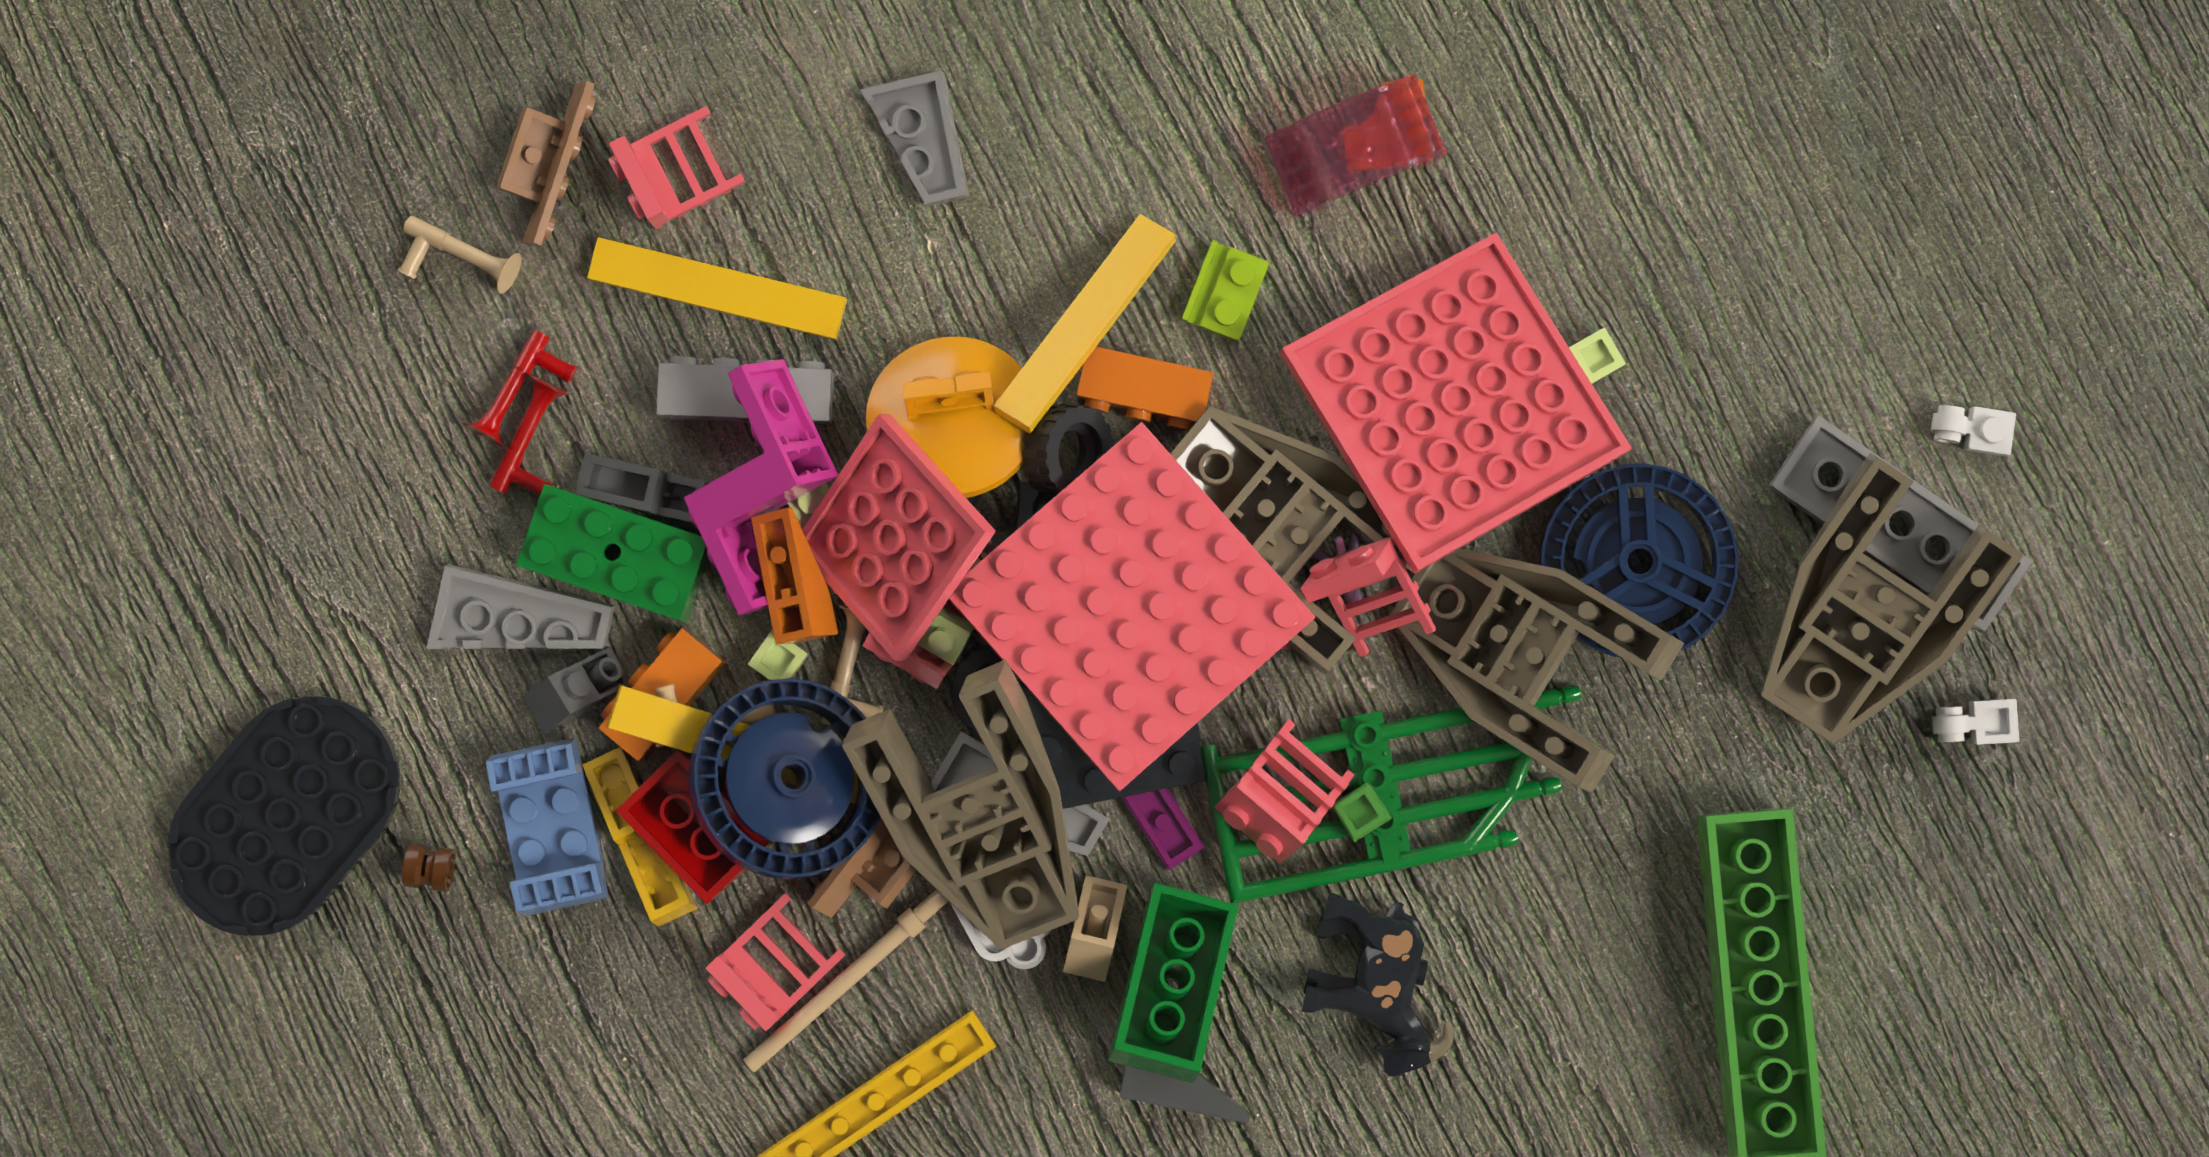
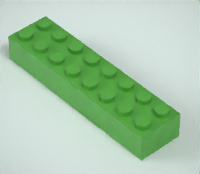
(1760, 984)

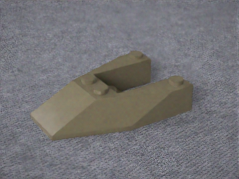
(1284, 504)
(1859, 631)
(1505, 635)
(989, 840)

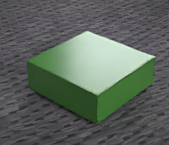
(1361, 811)

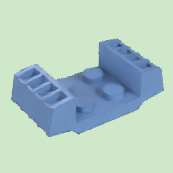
(549, 827)

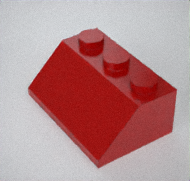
(667, 822)

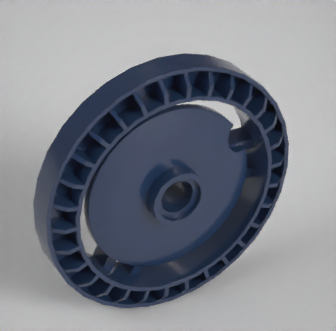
(1658, 532)
(756, 785)

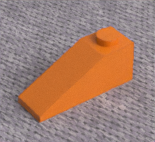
(792, 580)

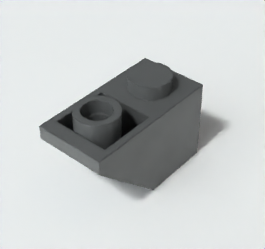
(576, 689)

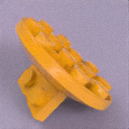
(946, 403)

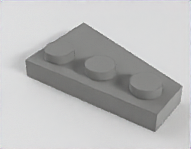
(923, 132)

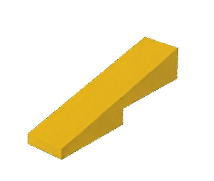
(659, 887)

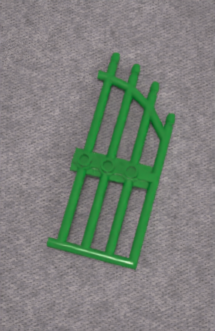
(1370, 760)

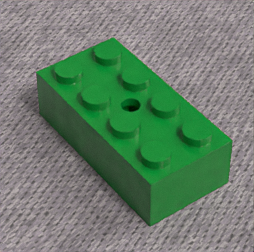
(657, 562)
(1182, 941)

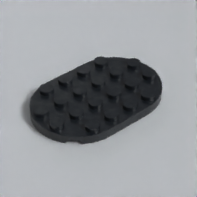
(284, 815)

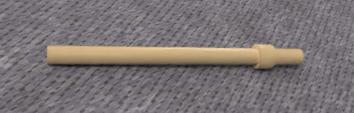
(910, 924)

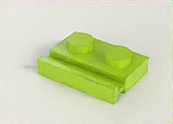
(1225, 291)

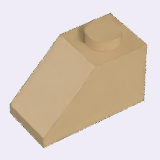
(1095, 929)

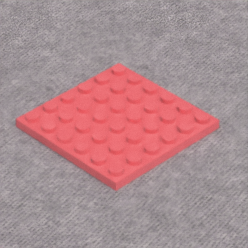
(1455, 402)
(1130, 606)

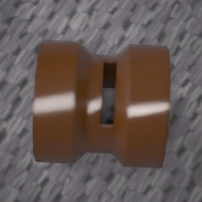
(428, 867)

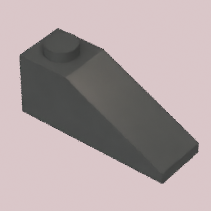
(1196, 1097)

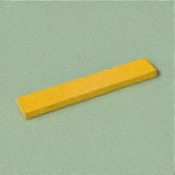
(717, 288)
(1084, 323)
(673, 724)
(888, 1091)

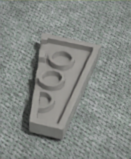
(499, 612)
(971, 758)

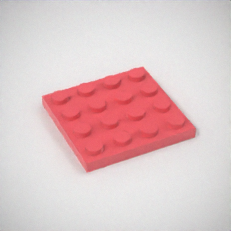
(894, 537)

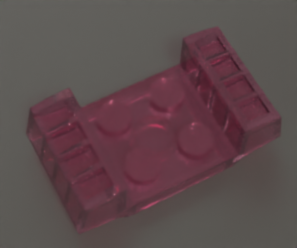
(1355, 145)

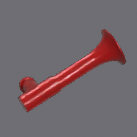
(530, 355)
(508, 468)

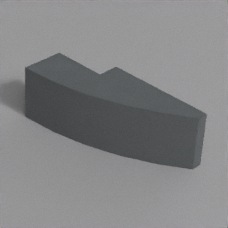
(636, 487)

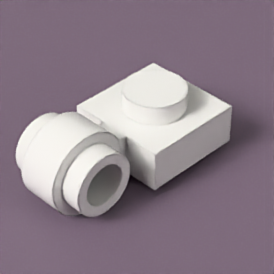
(1984, 428)
(1987, 720)

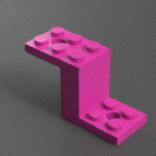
(788, 469)

